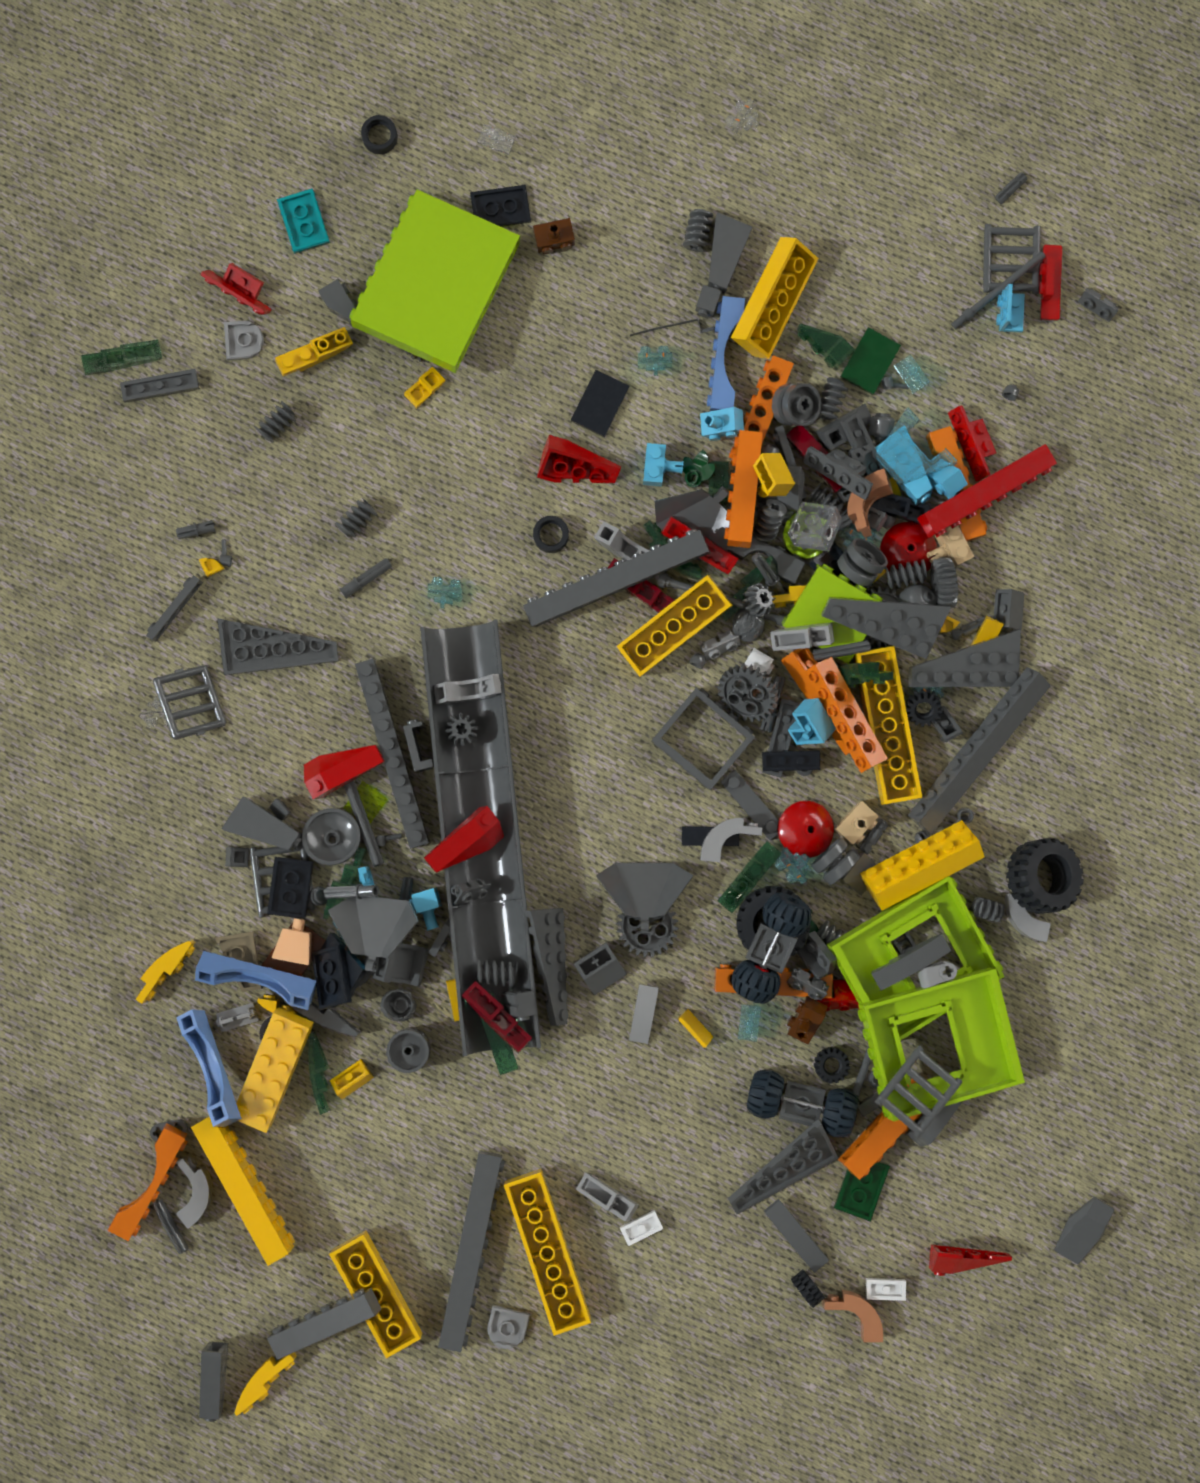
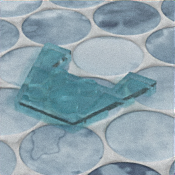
(904, 458)

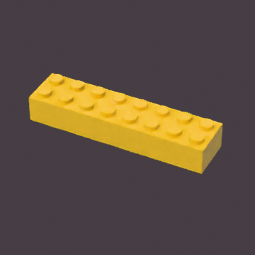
(888, 719)
(245, 1190)
(547, 1251)

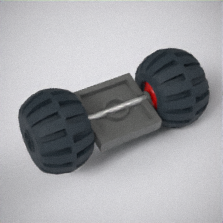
(773, 943)
(802, 1103)

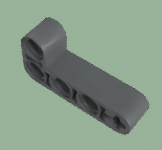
(935, 1127)

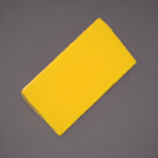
(989, 629)
(696, 1028)
(351, 1079)

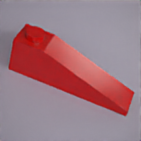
(570, 461)
(337, 769)
(472, 837)
(955, 1259)

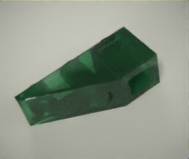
(829, 345)

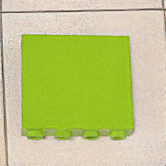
(814, 598)

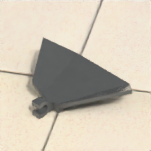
(698, 511)
(644, 888)
(374, 926)

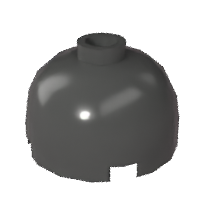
(918, 595)

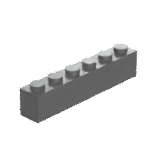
(324, 1323)

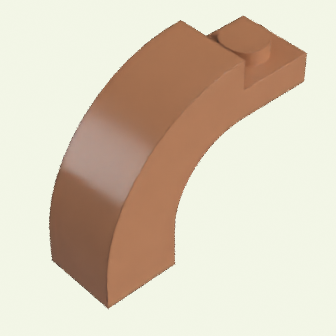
(859, 508)
(870, 1322)

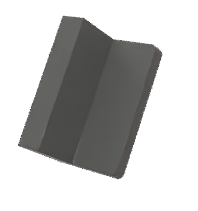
(1009, 608)

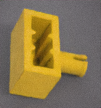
(773, 475)

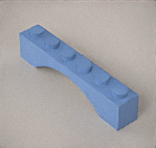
(722, 392)
(219, 969)
(221, 1101)

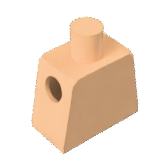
(294, 944)

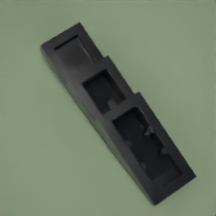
(901, 507)

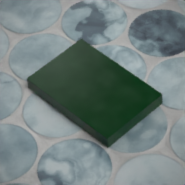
(870, 361)
(861, 1196)

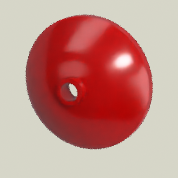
(897, 539)
(794, 826)

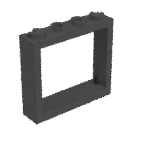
(680, 760)

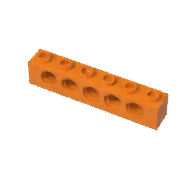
(782, 370)
(846, 714)
(723, 983)

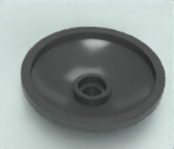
(330, 824)

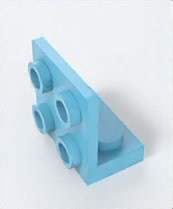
(1011, 310)

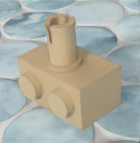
(952, 546)
(856, 823)

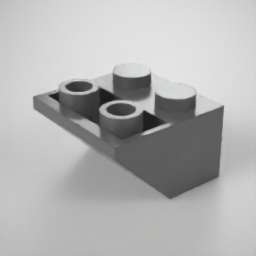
(600, 968)

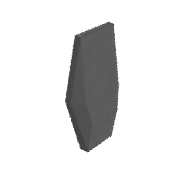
(1084, 1230)

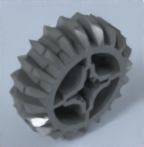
(944, 581)

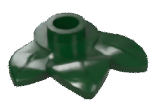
(698, 467)

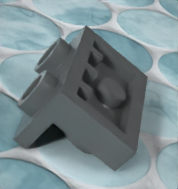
(817, 956)

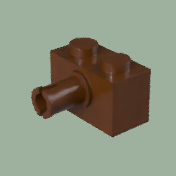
(554, 236)
(806, 1020)

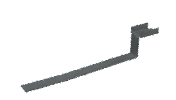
(701, 331)

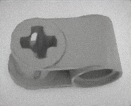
(933, 974)

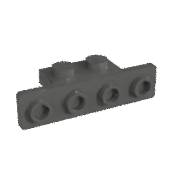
(840, 469)

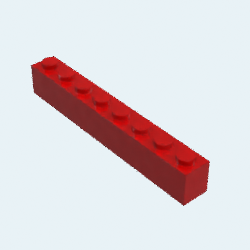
(987, 490)

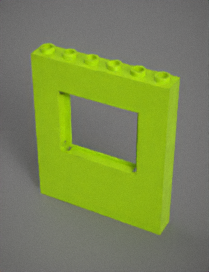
(866, 946)
(978, 1030)

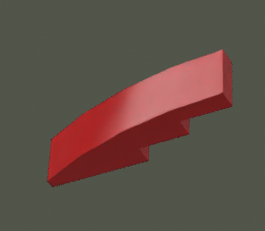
(718, 556)

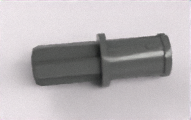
(195, 529)

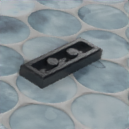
(791, 761)
(695, 836)

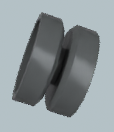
(796, 404)
(862, 562)
(837, 863)
(419, 1045)

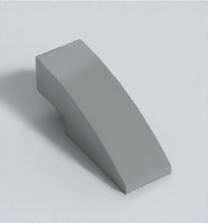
(802, 636)
(643, 1013)
(607, 1197)

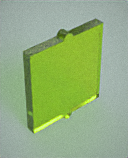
(371, 800)

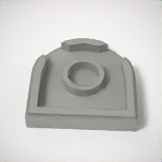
(242, 340)
(507, 1326)

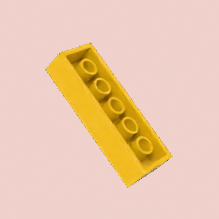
(774, 297)
(674, 625)
(922, 865)
(273, 1069)
(364, 1268)

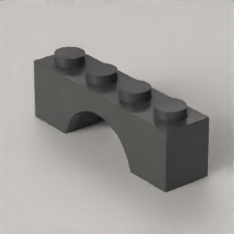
(787, 566)

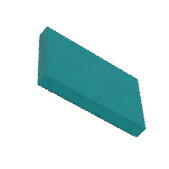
(303, 220)

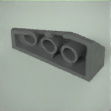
(793, 498)

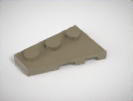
(242, 948)

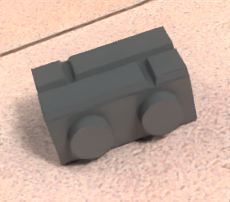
(519, 1004)

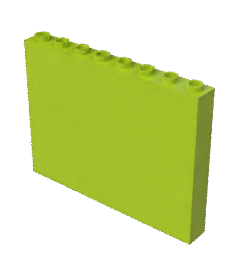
(435, 280)

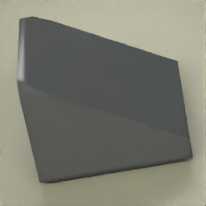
(280, 809)
(237, 857)

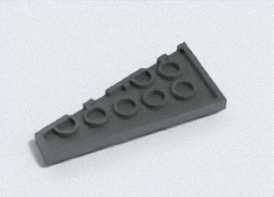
(799, 1159)

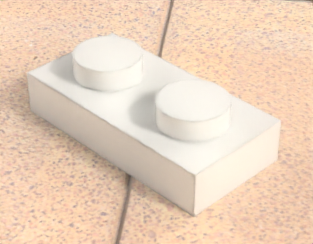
(641, 1228)
(885, 1289)

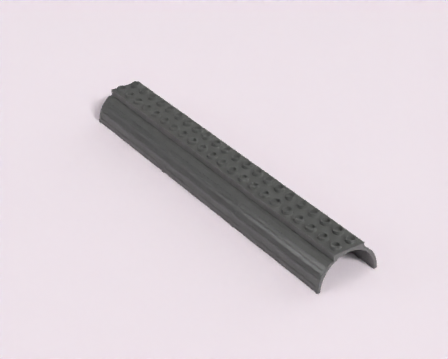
(470, 779)

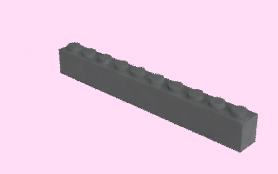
(617, 578)
(979, 750)
(392, 753)
(470, 1251)

